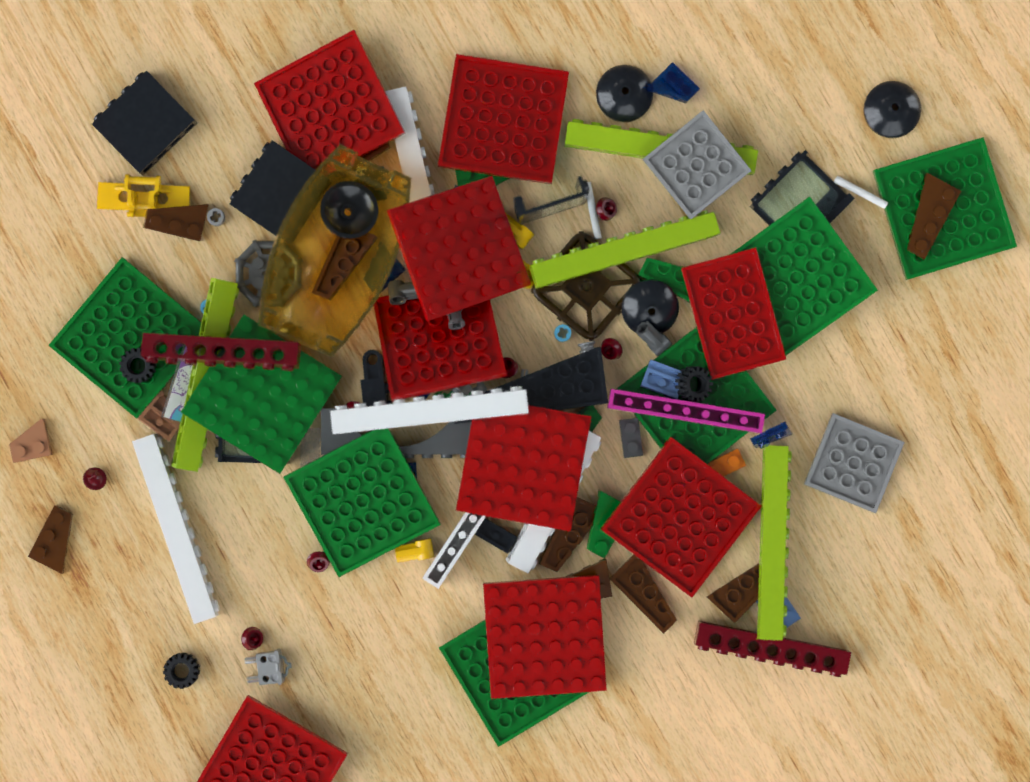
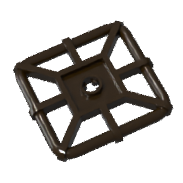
(586, 299)

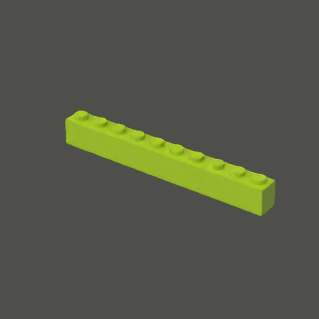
(630, 142)
(624, 250)
(215, 323)
(773, 543)

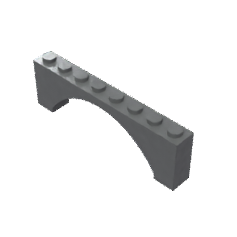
(448, 441)

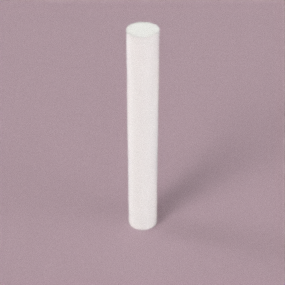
(861, 192)
(593, 213)

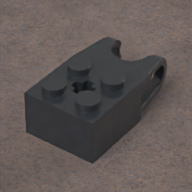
(374, 385)

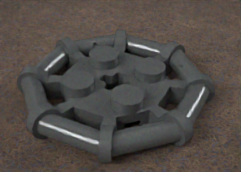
(256, 269)

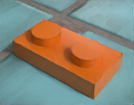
(728, 462)

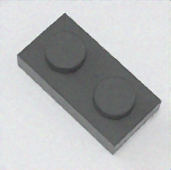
(630, 438)

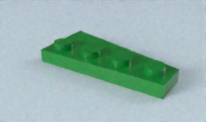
(665, 273)

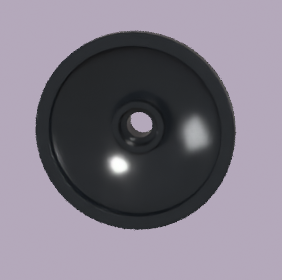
(622, 106)
(883, 118)
(351, 197)
(649, 295)

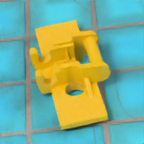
(138, 202)

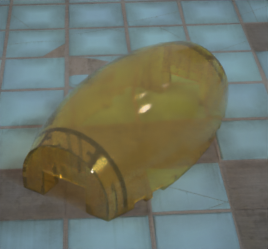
(303, 247)

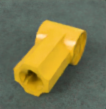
(520, 232)
(419, 550)

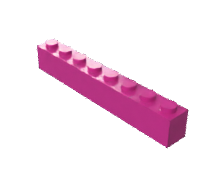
(685, 411)

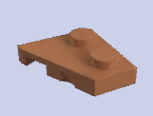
(152, 418)
(32, 443)

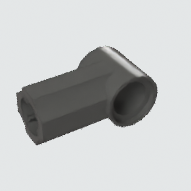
(400, 292)
(655, 340)

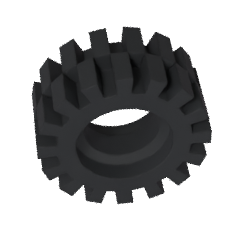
(129, 373)
(684, 384)
(173, 679)

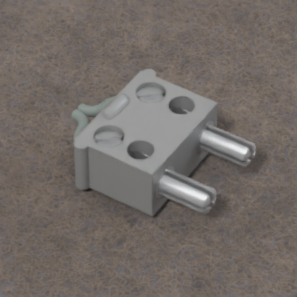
(272, 667)

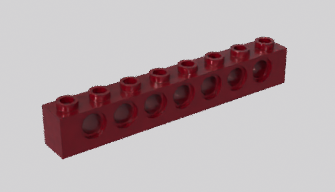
(152, 342)
(840, 657)

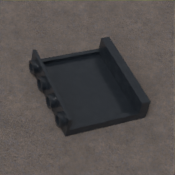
(144, 122)
(271, 186)

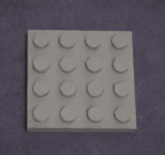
(696, 164)
(854, 463)

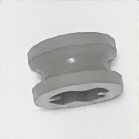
(221, 220)
(586, 346)

